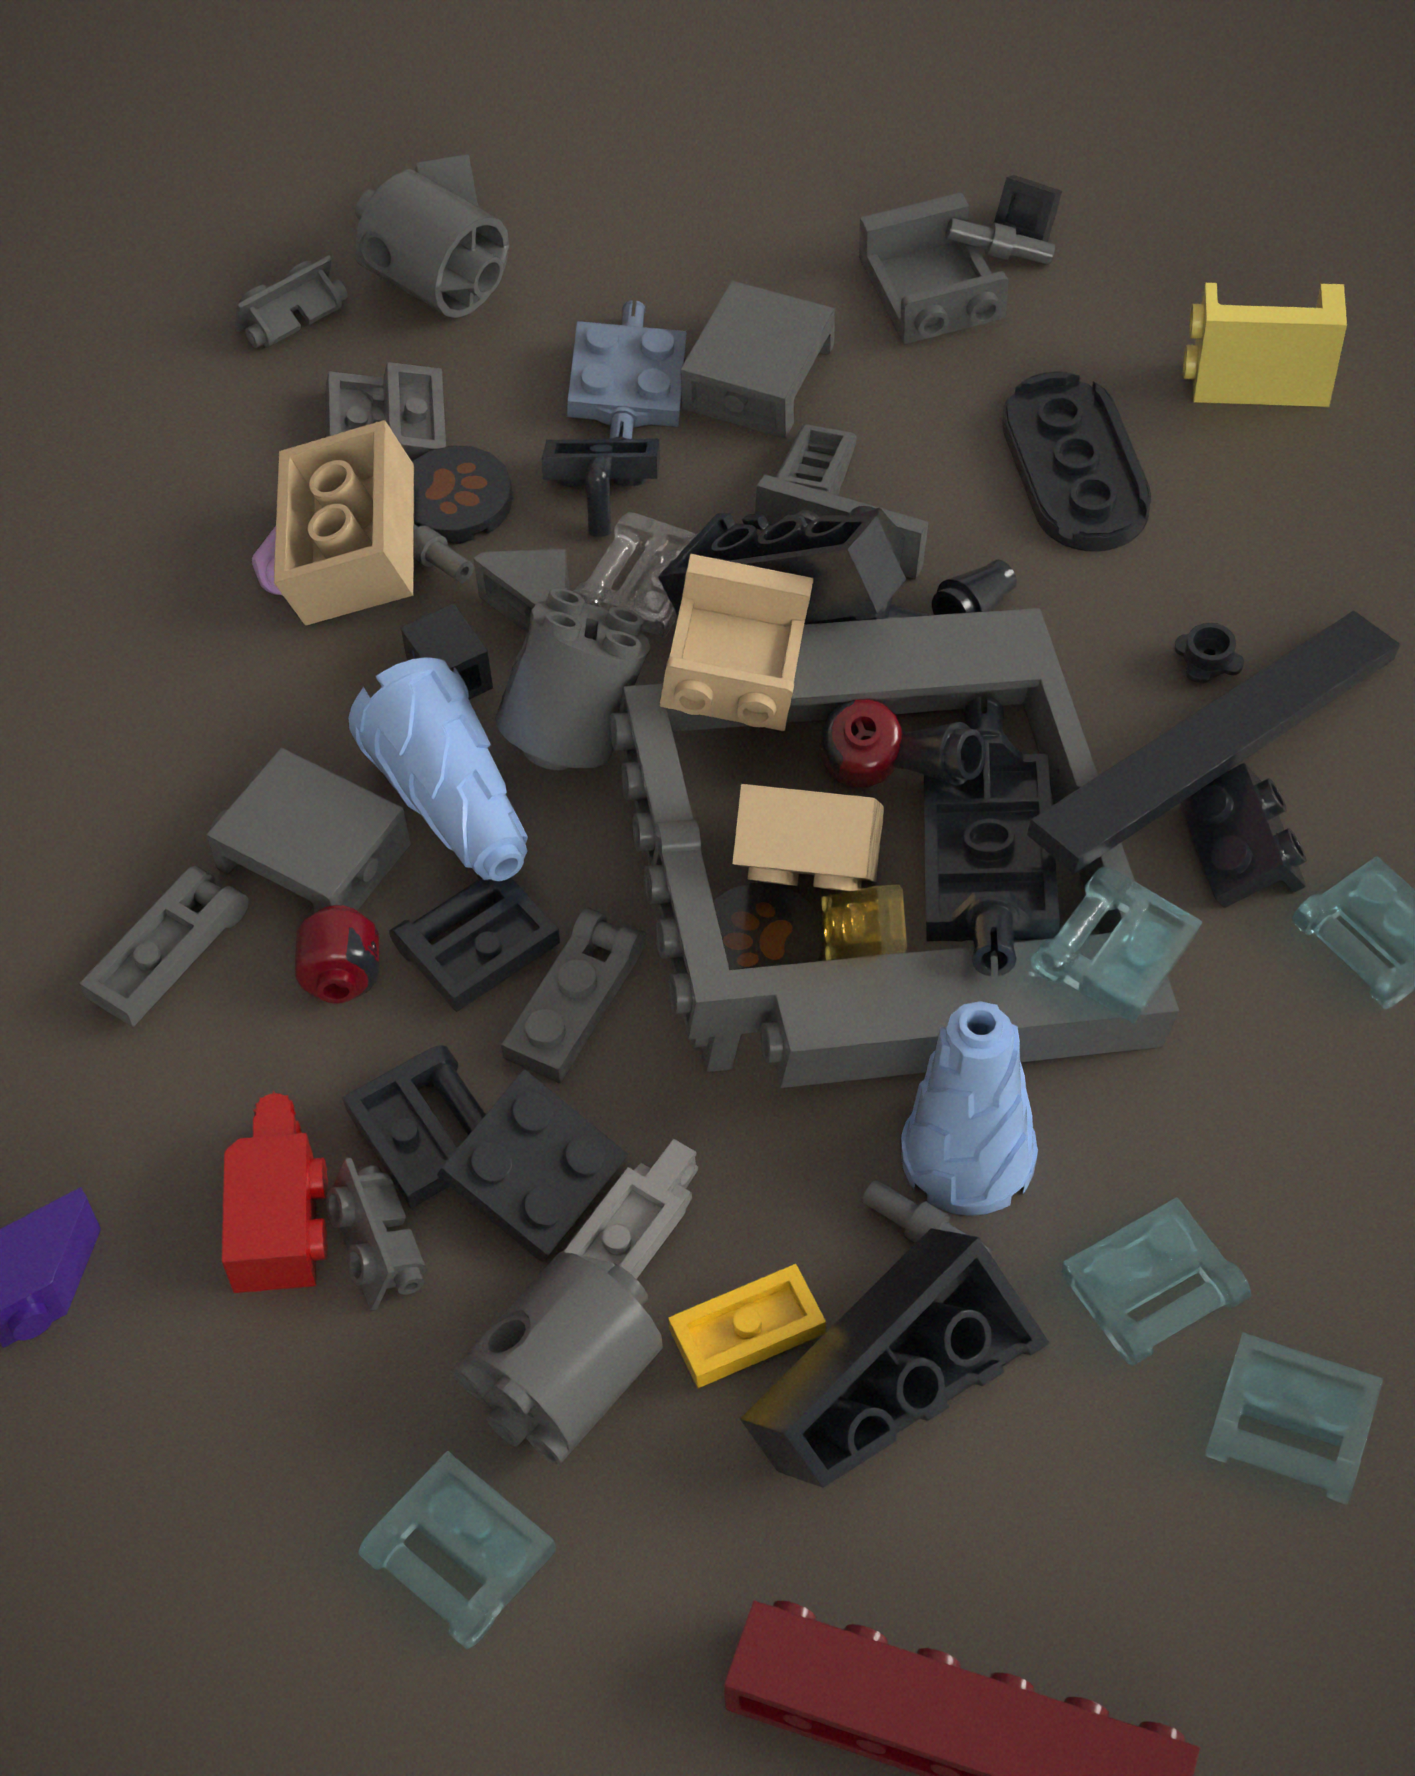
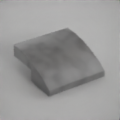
(405, 398)

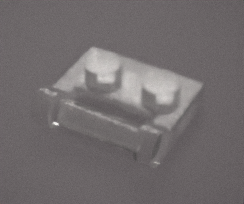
(642, 588)

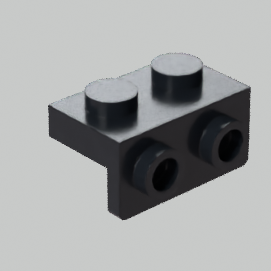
(1242, 836)

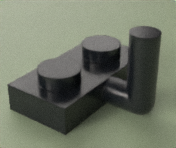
(594, 463)

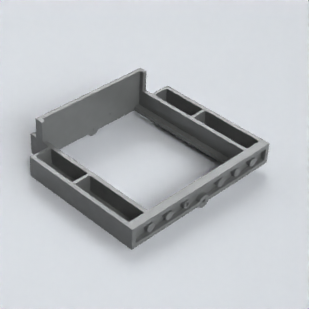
(881, 1010)

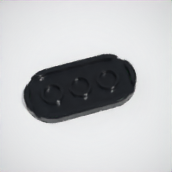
(1076, 462)

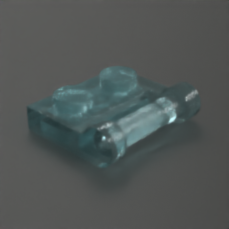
(1383, 912)
(1134, 956)
(1144, 1263)
(1302, 1396)
(473, 1529)

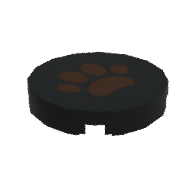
(460, 492)
(768, 927)

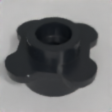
(1209, 652)

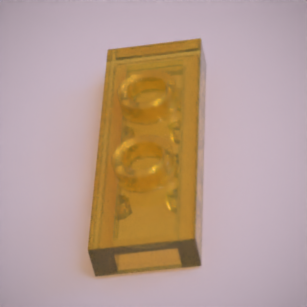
(864, 923)

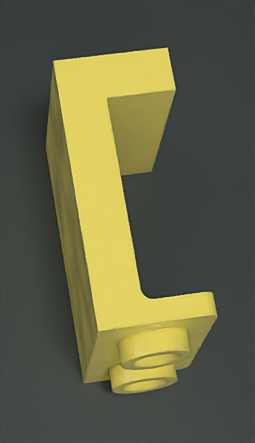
(1265, 350)

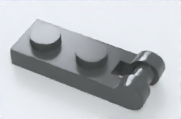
(163, 945)
(573, 996)

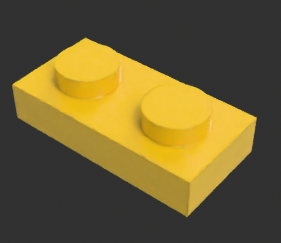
(747, 1325)

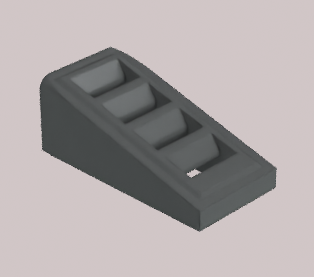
(817, 469)

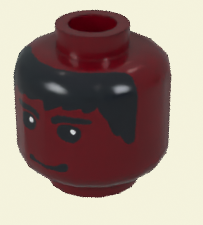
(860, 742)
(337, 951)

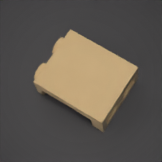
(736, 643)

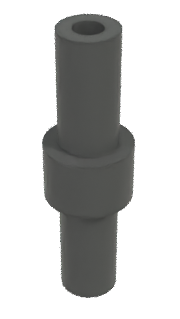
(1000, 241)
(433, 550)
(912, 1217)

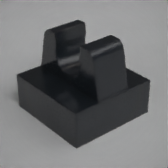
(1028, 207)

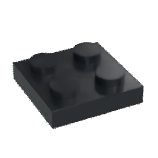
(532, 1165)

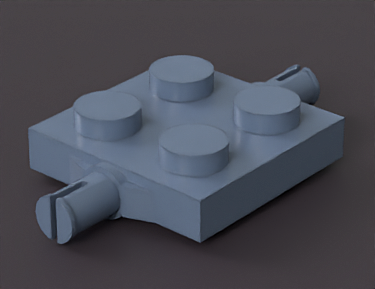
(626, 373)

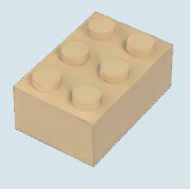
(344, 523)
(810, 834)

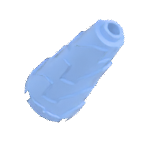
(440, 763)
(972, 1117)

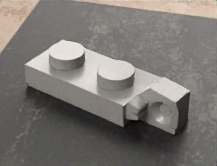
(639, 1211)

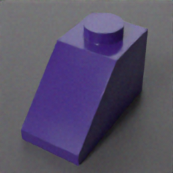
(43, 1265)

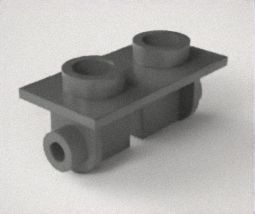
(268, 311)
(363, 1209)

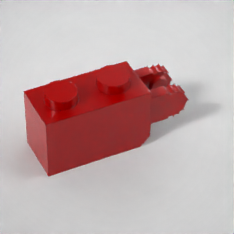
(271, 1203)

